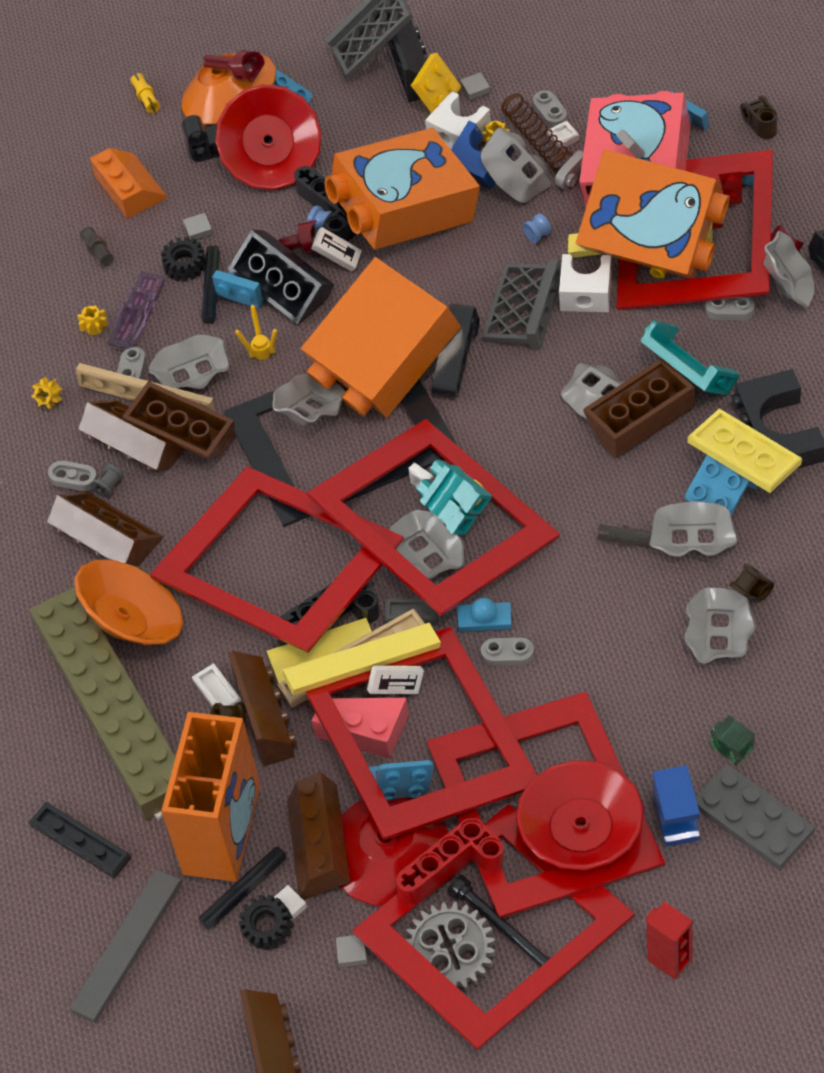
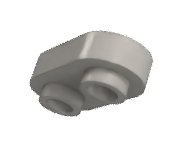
(547, 104)
(570, 171)
(730, 309)
(132, 362)
(73, 474)
(507, 652)

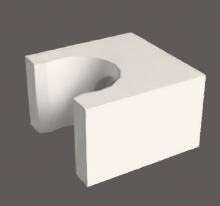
(450, 124)
(585, 291)

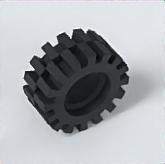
(181, 249)
(258, 908)

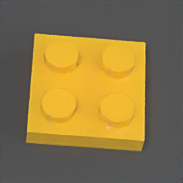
(435, 82)

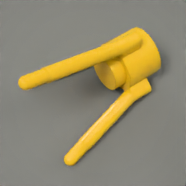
(260, 346)

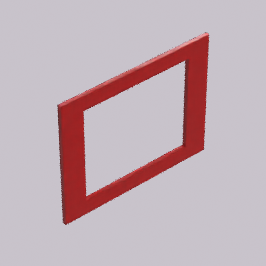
(754, 283)
(217, 518)
(471, 578)
(447, 801)
(558, 882)
(443, 995)

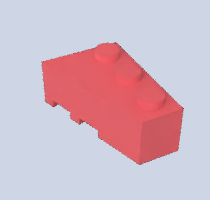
(371, 721)

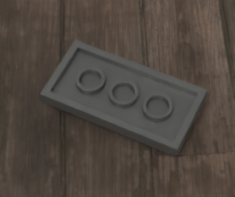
(754, 817)

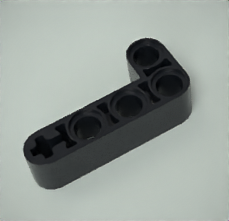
(202, 140)
(311, 187)
(453, 357)
(365, 598)

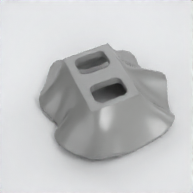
(509, 173)
(789, 269)
(185, 357)
(299, 392)
(579, 394)
(692, 518)
(439, 540)
(700, 631)

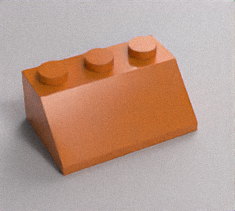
(126, 181)

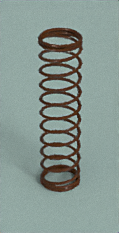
(555, 160)

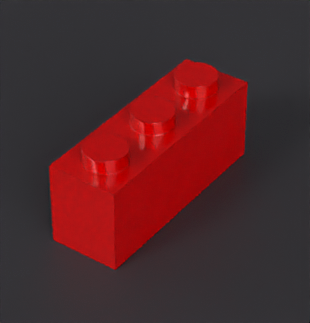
(669, 939)

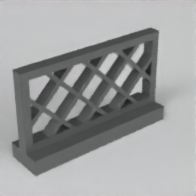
(361, 22)
(540, 304)

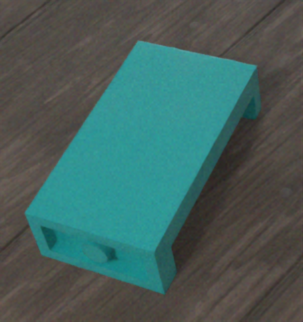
(715, 379)

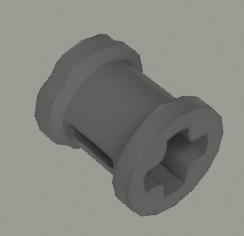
(107, 480)

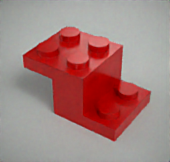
(731, 180)

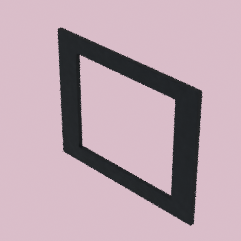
(265, 459)

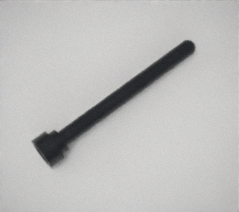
(461, 889)

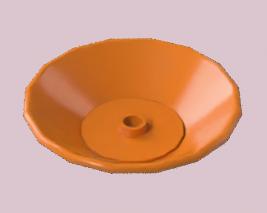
(214, 88)
(128, 602)

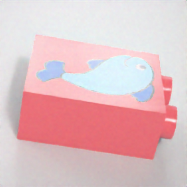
(654, 121)

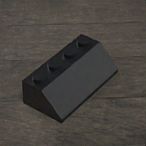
(407, 55)
(282, 276)

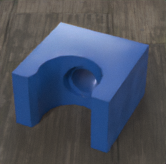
(466, 151)
(676, 805)

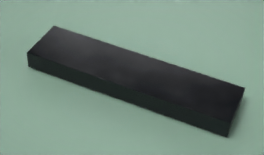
(80, 840)

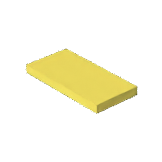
(744, 450)
(332, 641)

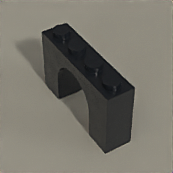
(772, 392)

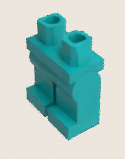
(453, 497)

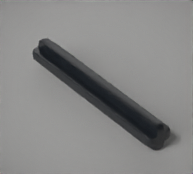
(209, 293)
(242, 887)

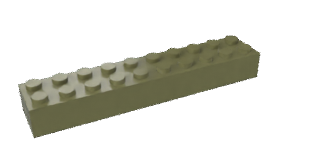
(107, 699)

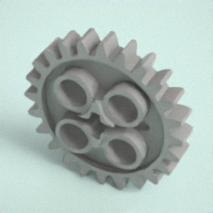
(473, 938)

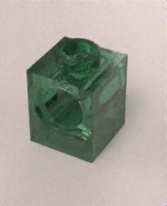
(732, 739)

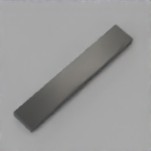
(125, 946)

